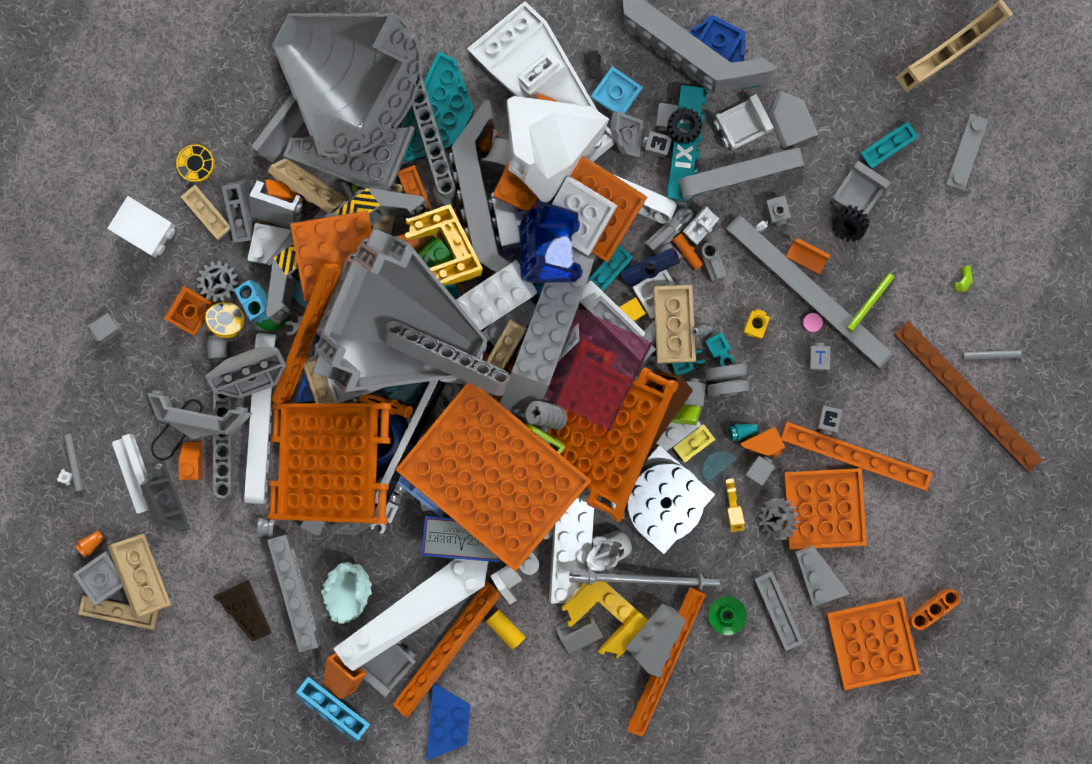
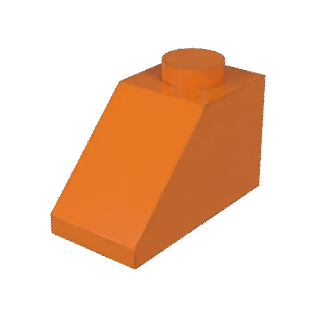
(281, 191)
(765, 443)
(191, 461)

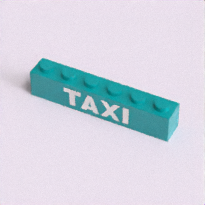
(685, 154)

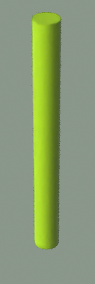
(870, 302)

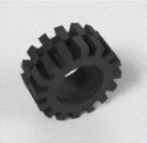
(684, 114)
(846, 231)

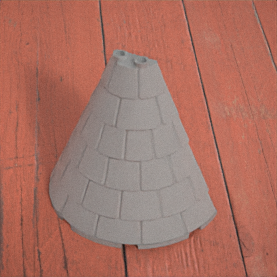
(349, 75)

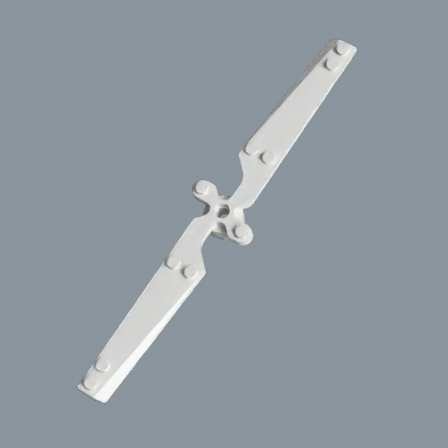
(444, 591)

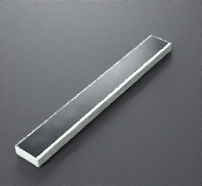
(412, 435)

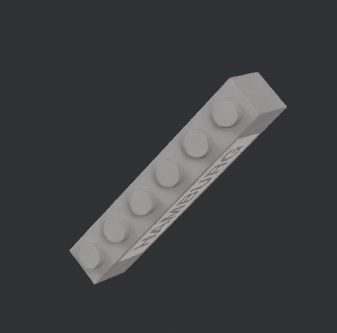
(294, 593)

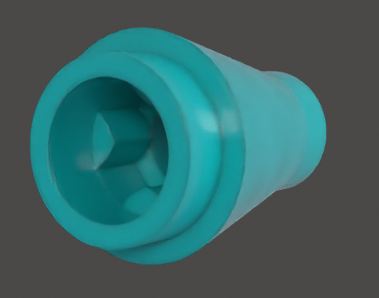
(739, 432)

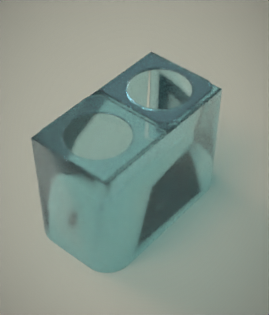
(406, 393)

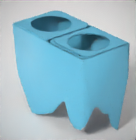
(246, 302)

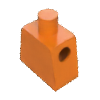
(340, 678)

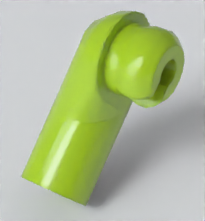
(966, 281)

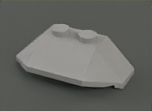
(247, 372)

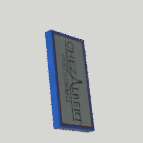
(450, 540)

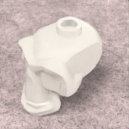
(608, 550)

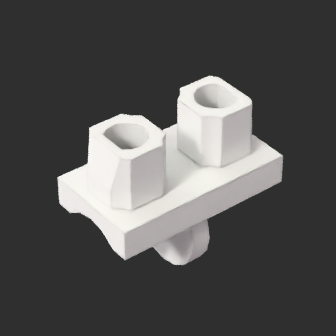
(700, 225)

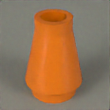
(88, 544)

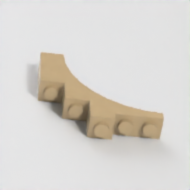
(954, 47)

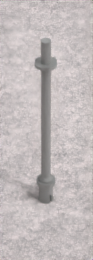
(590, 577)

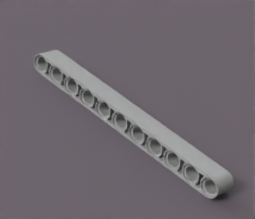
(808, 290)

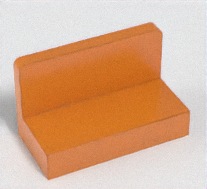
(807, 256)

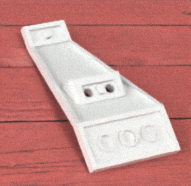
(518, 56)

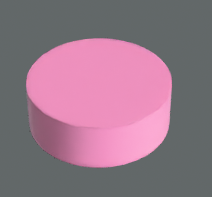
(812, 322)

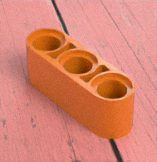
(943, 608)

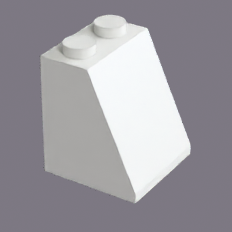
(142, 227)

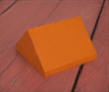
(188, 311)

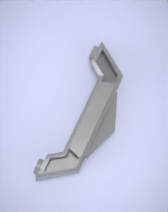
(196, 424)

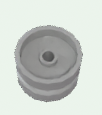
(727, 380)

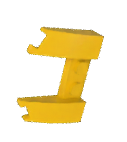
(444, 221)
(603, 593)

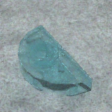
(716, 463)

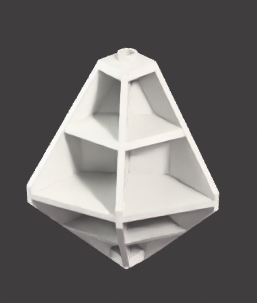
(549, 141)

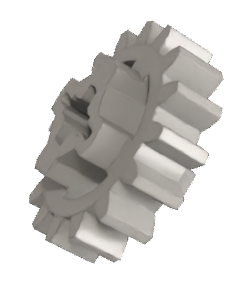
(221, 275)
(783, 527)

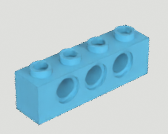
(331, 710)

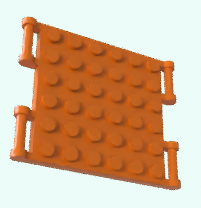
(617, 455)
(328, 462)

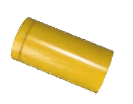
(505, 629)

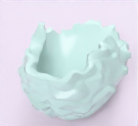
(346, 592)

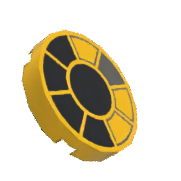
(195, 163)
(224, 319)

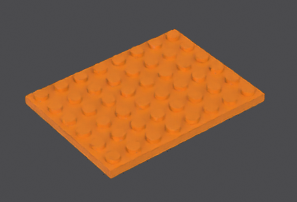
(493, 475)

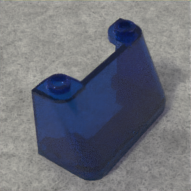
(547, 244)

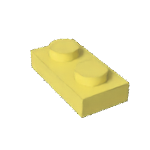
(693, 443)

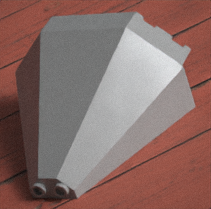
(380, 286)

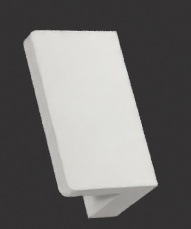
(504, 580)

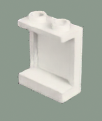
(743, 123)

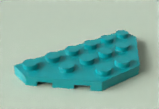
(449, 103)

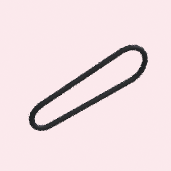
(152, 445)

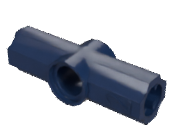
(660, 261)

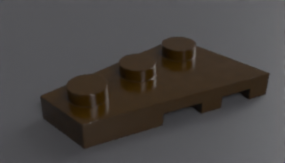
(245, 609)

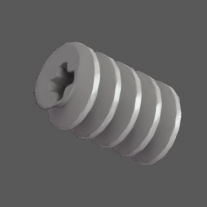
(546, 415)

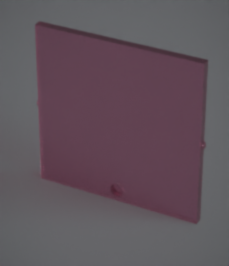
(597, 370)

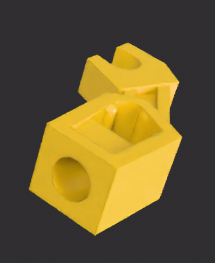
(734, 512)

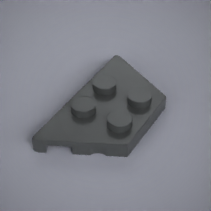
(163, 499)

